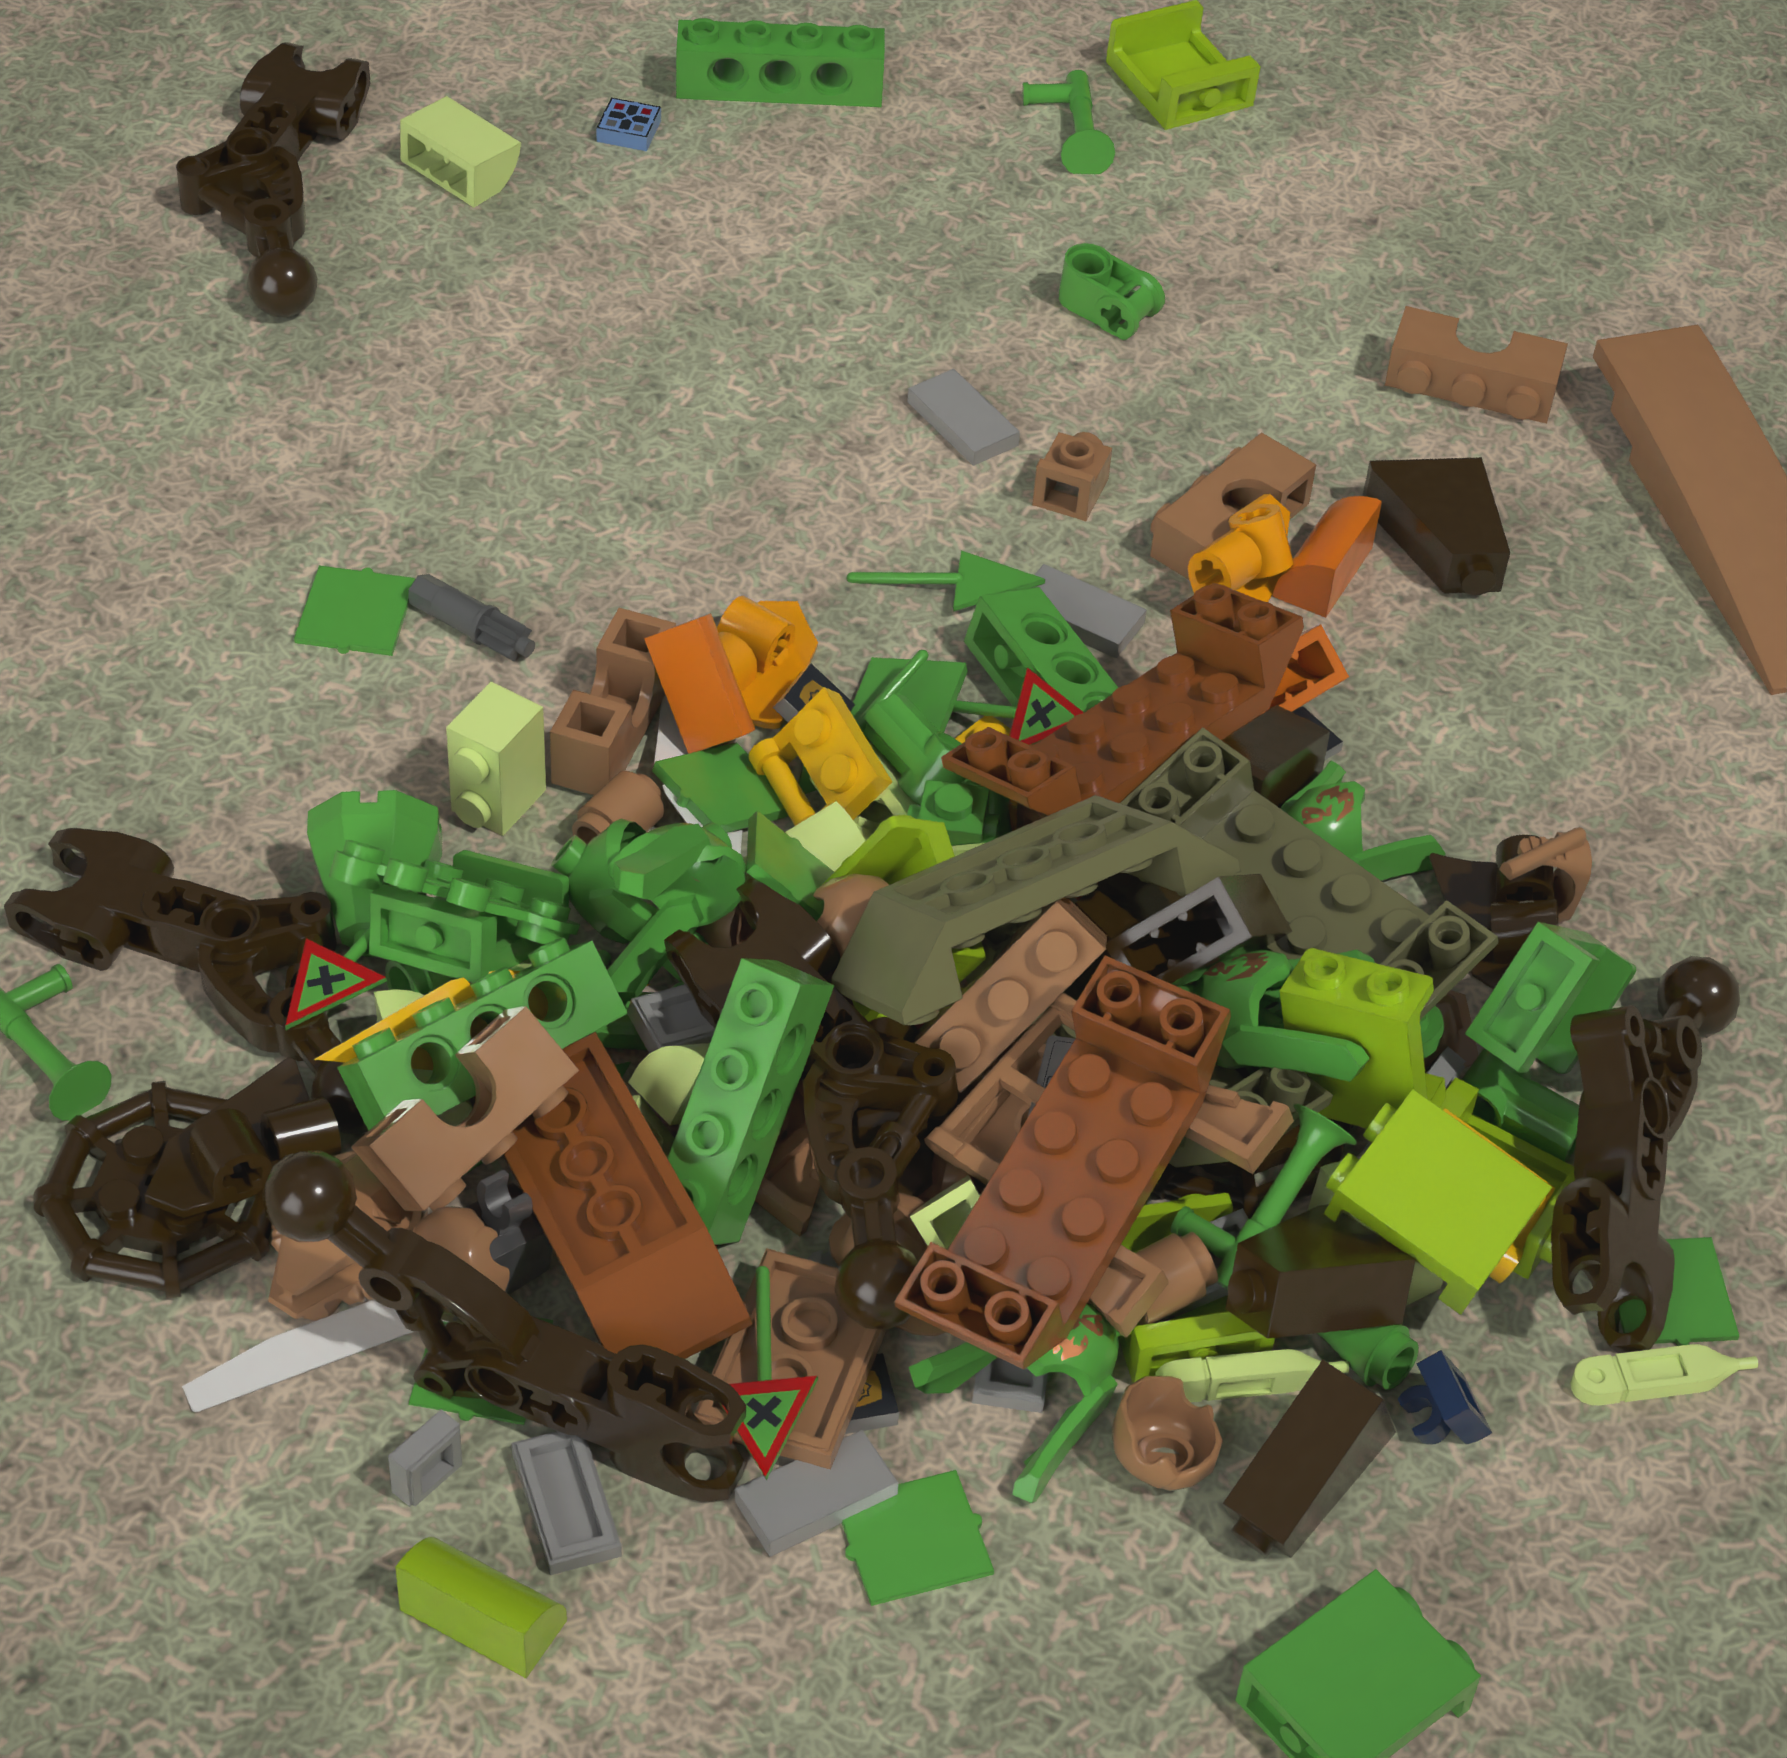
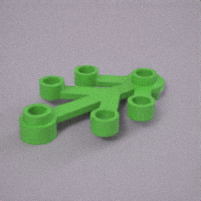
(540, 922)

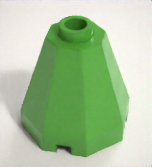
(396, 823)

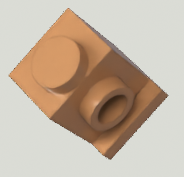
(1077, 462)

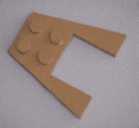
(1225, 1125)

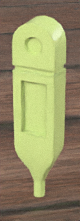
(1653, 1373)
(1244, 1374)

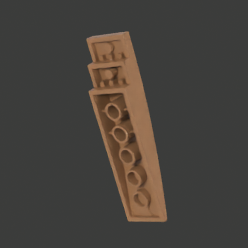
(1709, 479)

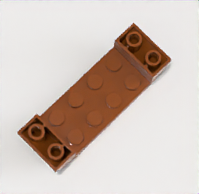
(1219, 680)
(1075, 1169)
(622, 1217)

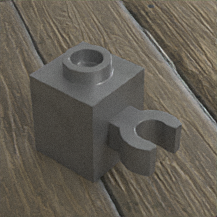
(520, 1238)

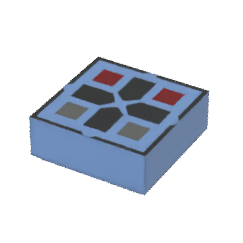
(628, 124)

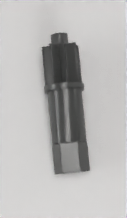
(475, 619)

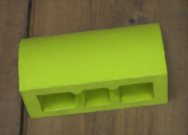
(477, 1605)

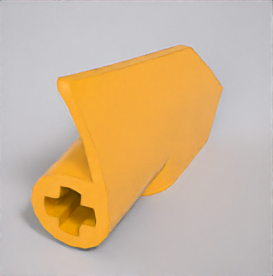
(1248, 555)
(770, 640)

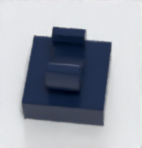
(1451, 1403)

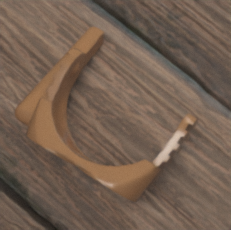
(1568, 853)

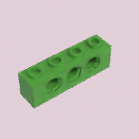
(815, 66)
(1025, 632)
(578, 1004)
(746, 1090)

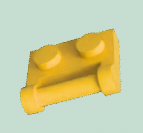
(831, 752)

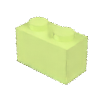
(496, 759)

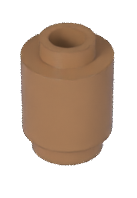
(624, 797)
(1187, 1270)

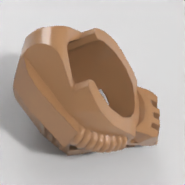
(318, 1275)

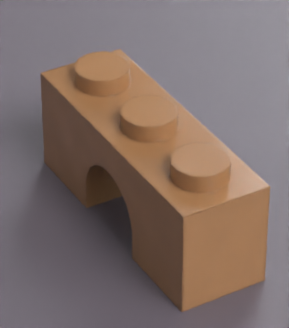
(1510, 381)
(1205, 509)
(603, 728)
(1014, 988)
(514, 1074)

